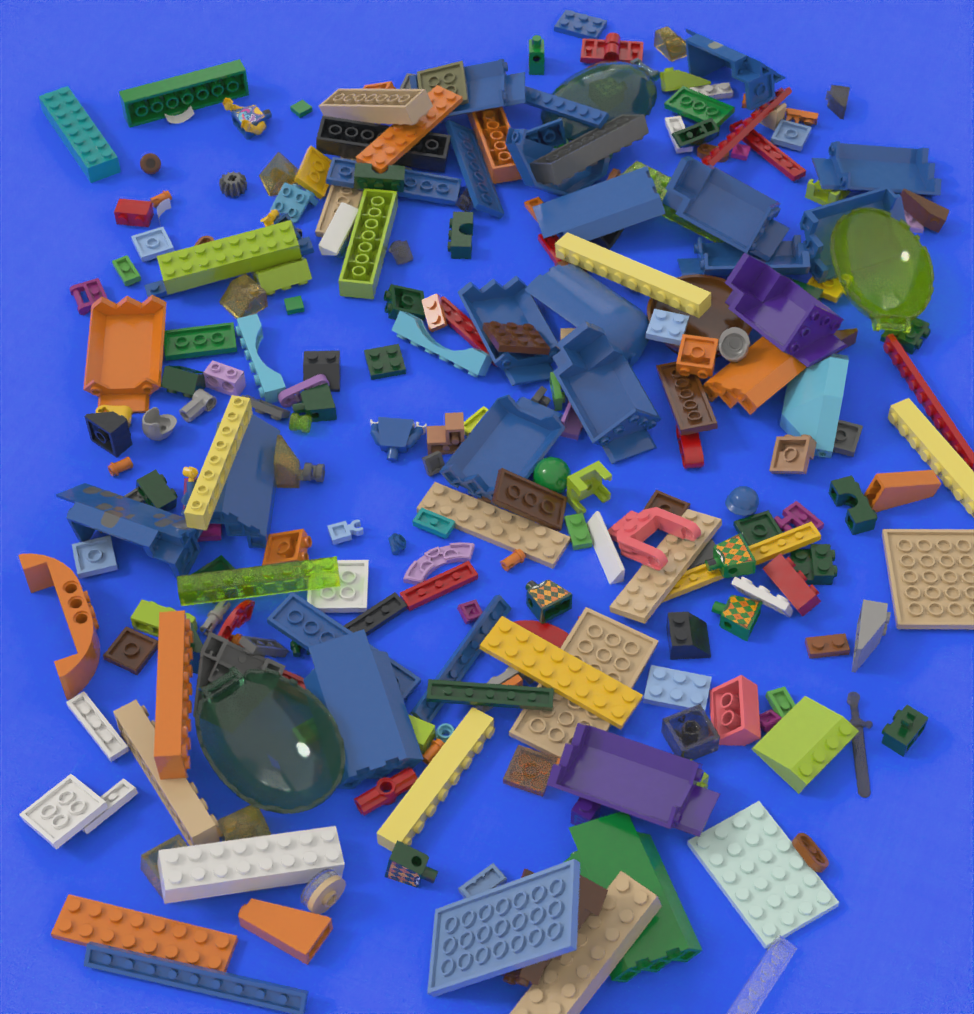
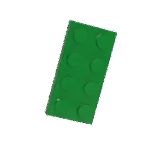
(698, 106)
(200, 341)

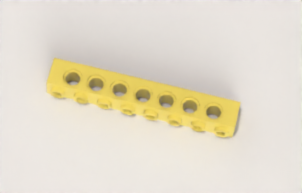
(218, 463)

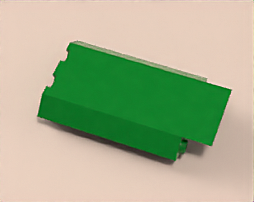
(615, 846)

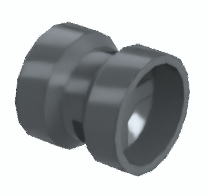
(314, 472)

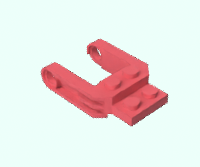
(637, 527)

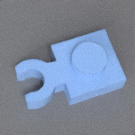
(342, 532)

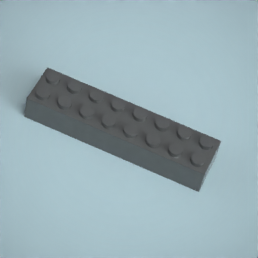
(589, 149)

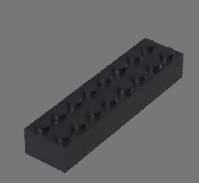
(351, 137)

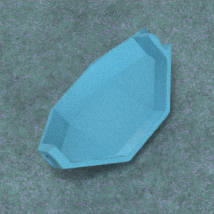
(815, 402)

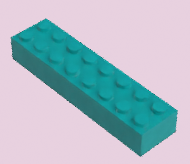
(79, 134)

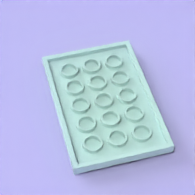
(762, 874)

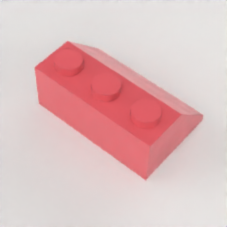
(736, 711)

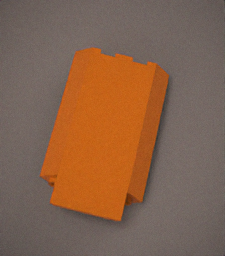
(125, 351)
(754, 377)

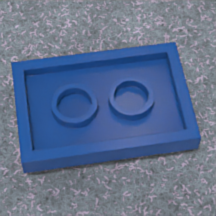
(580, 25)

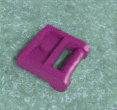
(93, 290)

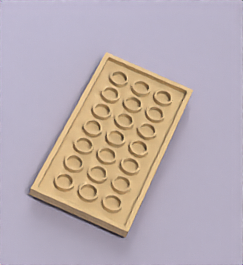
(603, 645)

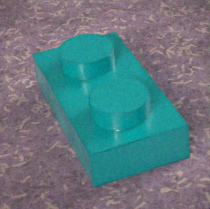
(433, 523)

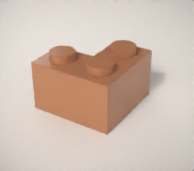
(446, 437)

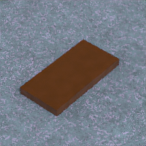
(529, 500)

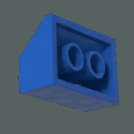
(548, 134)

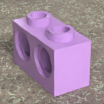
(224, 378)

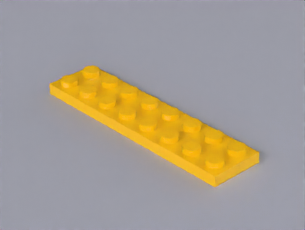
(561, 671)

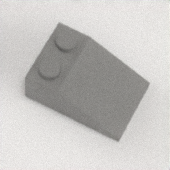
(870, 628)

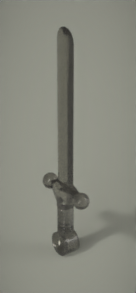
(858, 744)

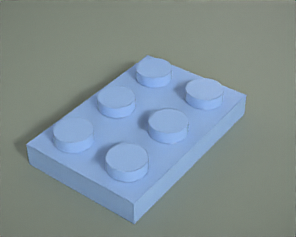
(676, 688)

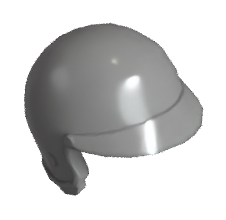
(734, 344)
(157, 426)

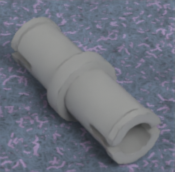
(215, 617)

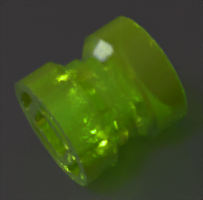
(300, 422)

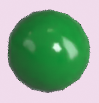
(552, 474)

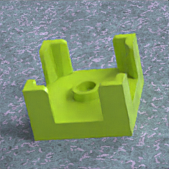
(823, 196)
(587, 482)

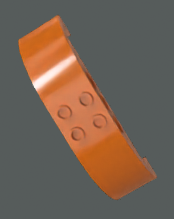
(79, 668)

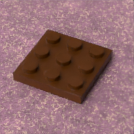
(515, 338)

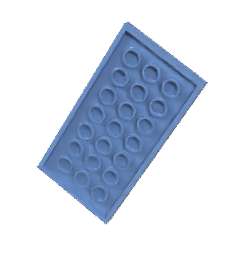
(505, 928)

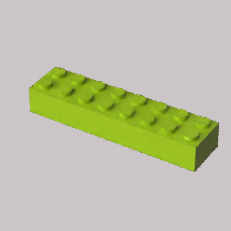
(368, 244)
(229, 257)

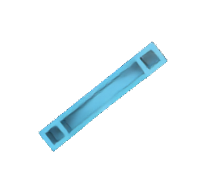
(412, 328)
(251, 335)

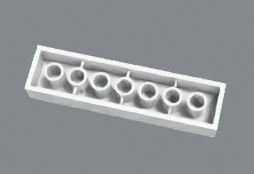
(248, 864)

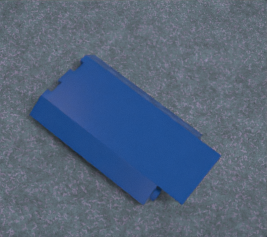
(488, 87)
(874, 167)
(602, 207)
(820, 221)
(721, 259)
(517, 306)
(506, 437)
(251, 486)
(366, 705)

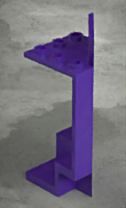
(783, 311)

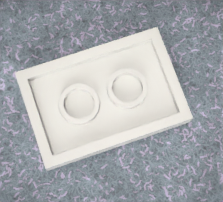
(762, 594)

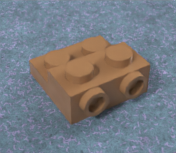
(792, 454)

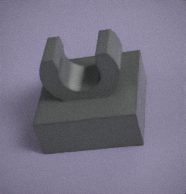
(540, 398)
(433, 463)

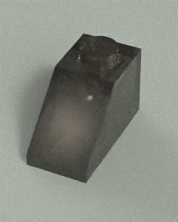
(838, 99)

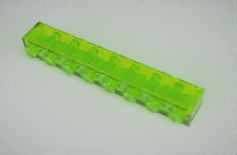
(258, 581)

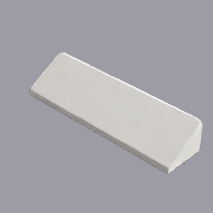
(338, 229)
(605, 549)

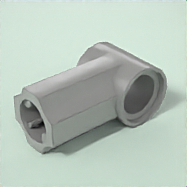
(200, 402)

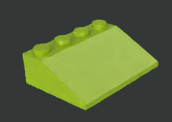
(804, 742)

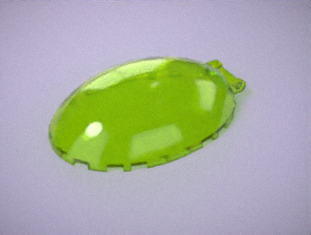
(882, 268)

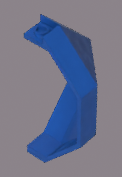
(526, 151)

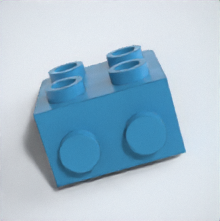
(293, 201)

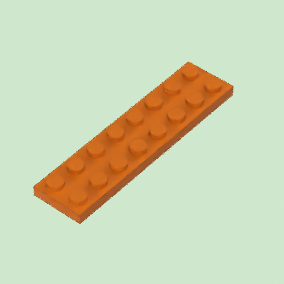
(401, 138)
(132, 930)

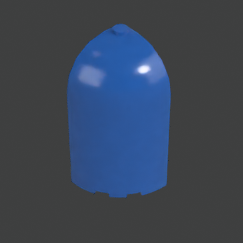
(584, 298)

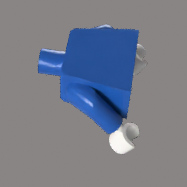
(395, 435)

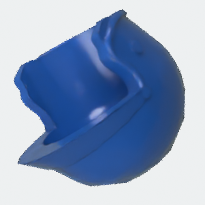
(742, 501)

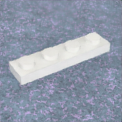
(97, 726)

